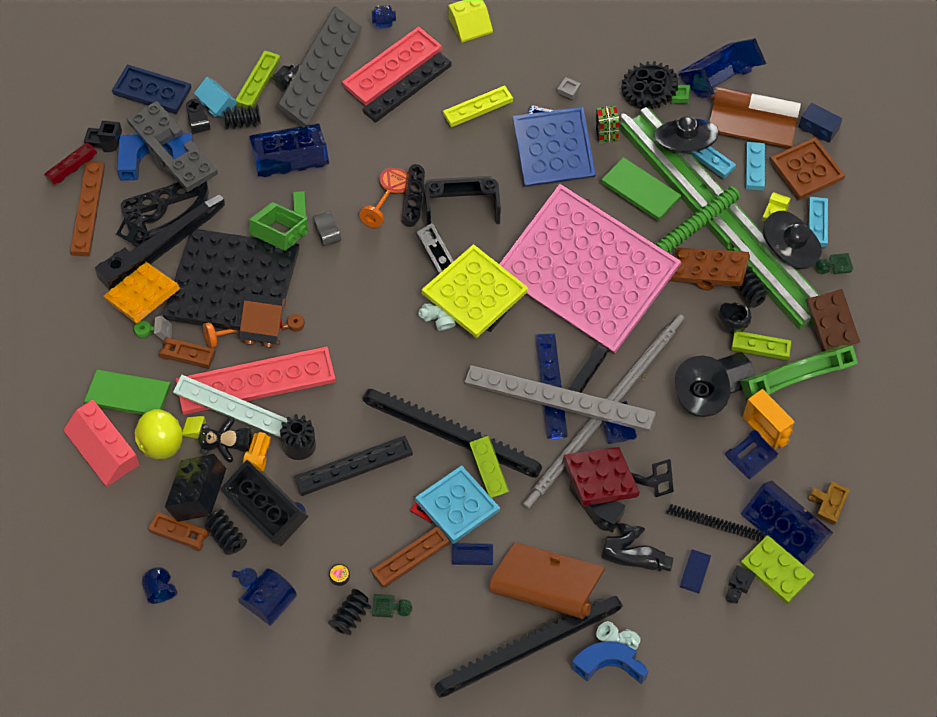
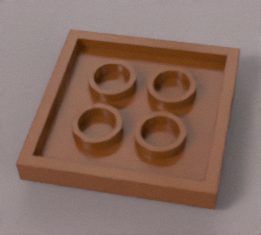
(807, 168)

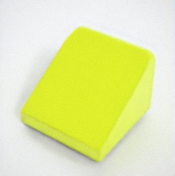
(193, 426)

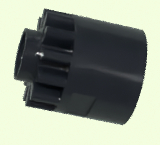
(298, 438)

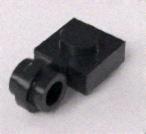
(741, 581)

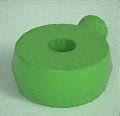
(143, 329)

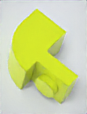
(776, 203)

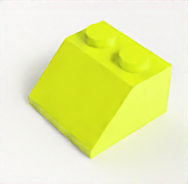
(469, 19)

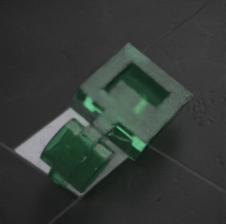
(838, 262)
(385, 605)

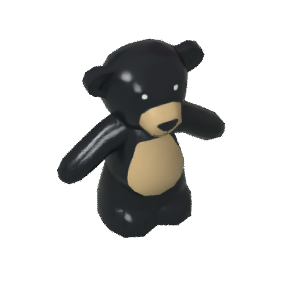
(224, 439)

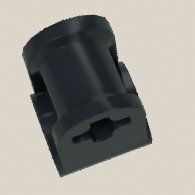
(197, 117)

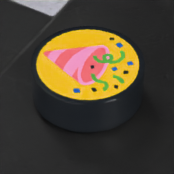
(339, 574)

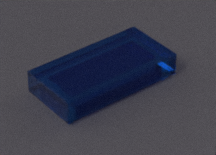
(472, 554)
(695, 571)

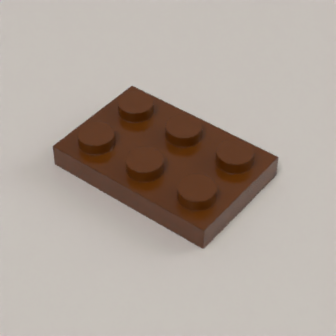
(832, 320)

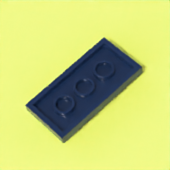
(150, 87)

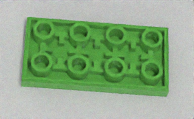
(641, 189)
(127, 392)

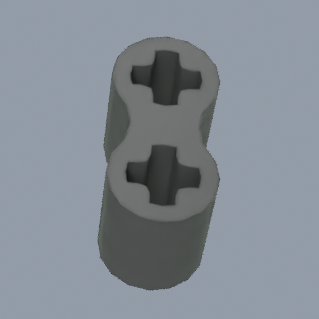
(326, 228)

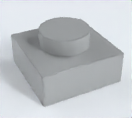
(568, 88)
(162, 328)

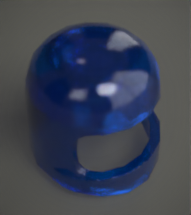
(157, 580)

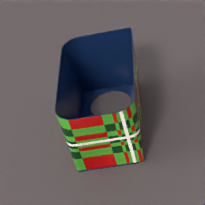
(607, 124)

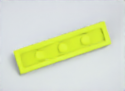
(477, 106)

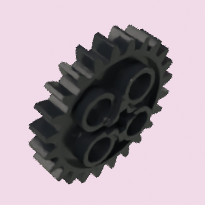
(649, 85)

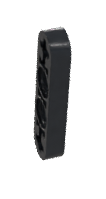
(413, 195)
(589, 368)

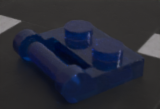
(755, 459)

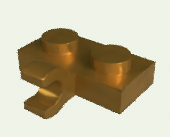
(831, 501)

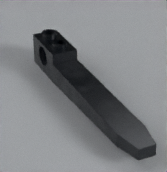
(157, 245)

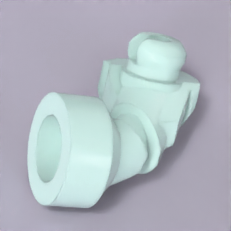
(431, 312)
(609, 633)

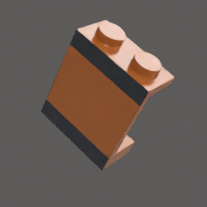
(261, 319)

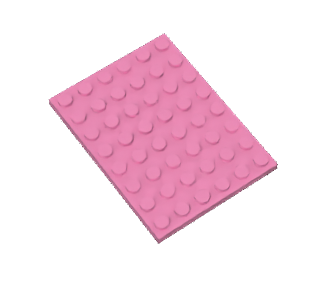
(589, 267)

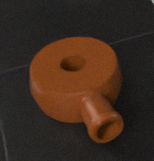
(294, 323)

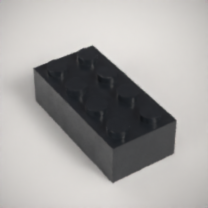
(264, 503)

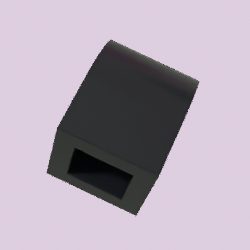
(106, 137)

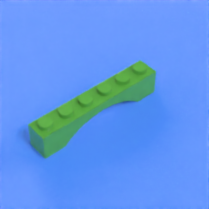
(805, 368)

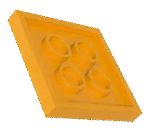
(141, 292)

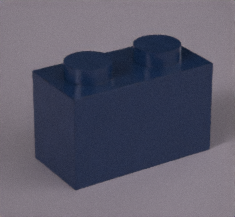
(820, 122)

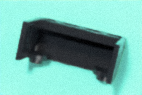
(462, 187)

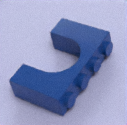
(133, 149)

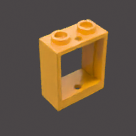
(768, 419)

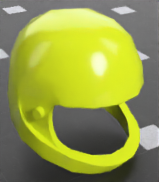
(158, 434)

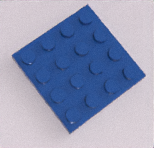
(553, 146)

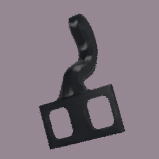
(137, 225)
(654, 480)

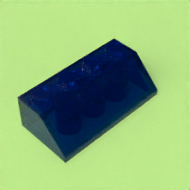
(786, 522)

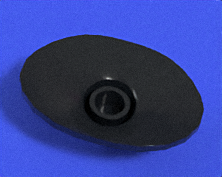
(686, 135)
(791, 240)
(702, 386)

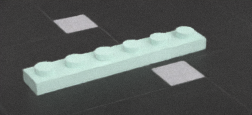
(229, 405)

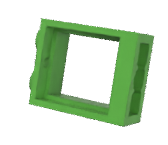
(273, 212)

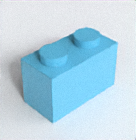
(214, 97)

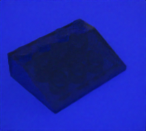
(289, 150)

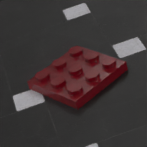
(600, 476)

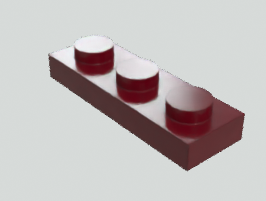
(70, 163)

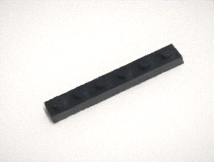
(407, 87)
(353, 465)

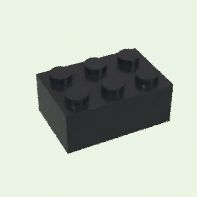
(195, 487)

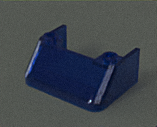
(721, 65)

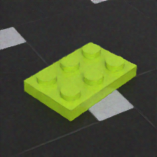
(777, 569)

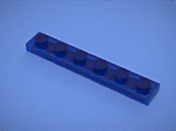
(550, 375)

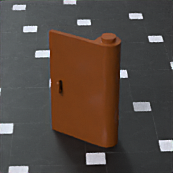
(546, 580)

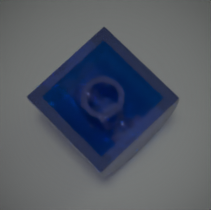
(268, 596)

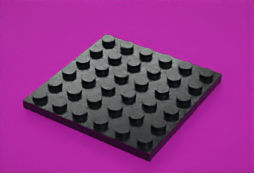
(219, 272)

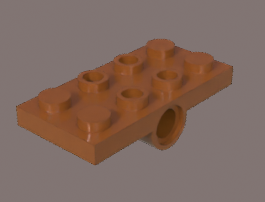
(711, 267)

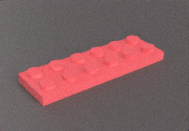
(391, 66)

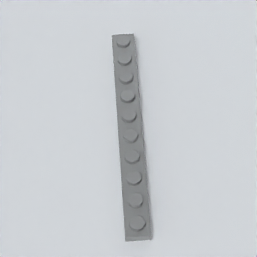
(560, 398)

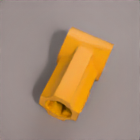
(258, 450)

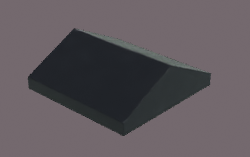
(737, 368)

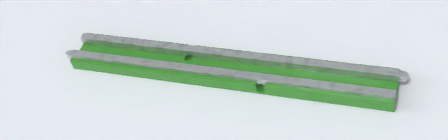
(731, 227)

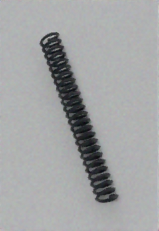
(715, 522)

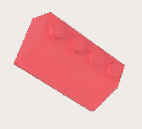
(100, 443)

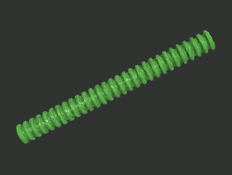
(699, 219)

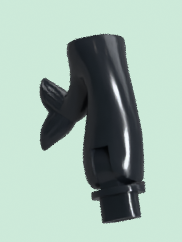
(639, 556)

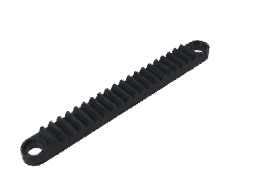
(448, 430)
(525, 647)

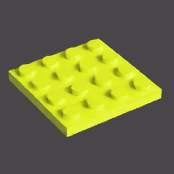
(474, 291)

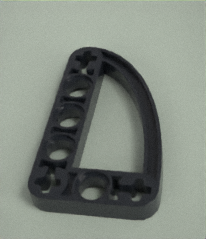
(154, 196)

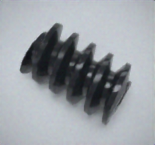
(243, 116)
(752, 289)
(225, 533)
(349, 612)

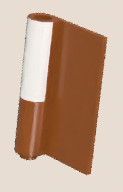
(754, 117)

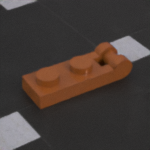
(187, 352)
(178, 531)

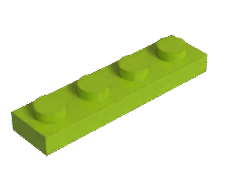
(258, 79)

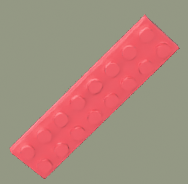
(267, 377)

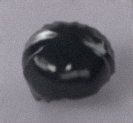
(285, 75)
(734, 317)

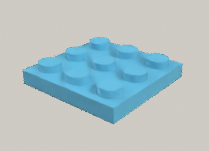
(457, 504)

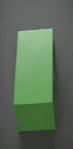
(299, 203)

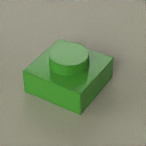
(682, 94)

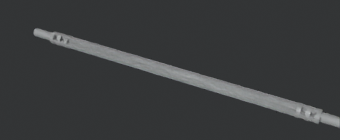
(592, 425)

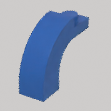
(609, 654)

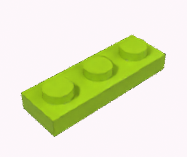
(761, 345)
(489, 467)

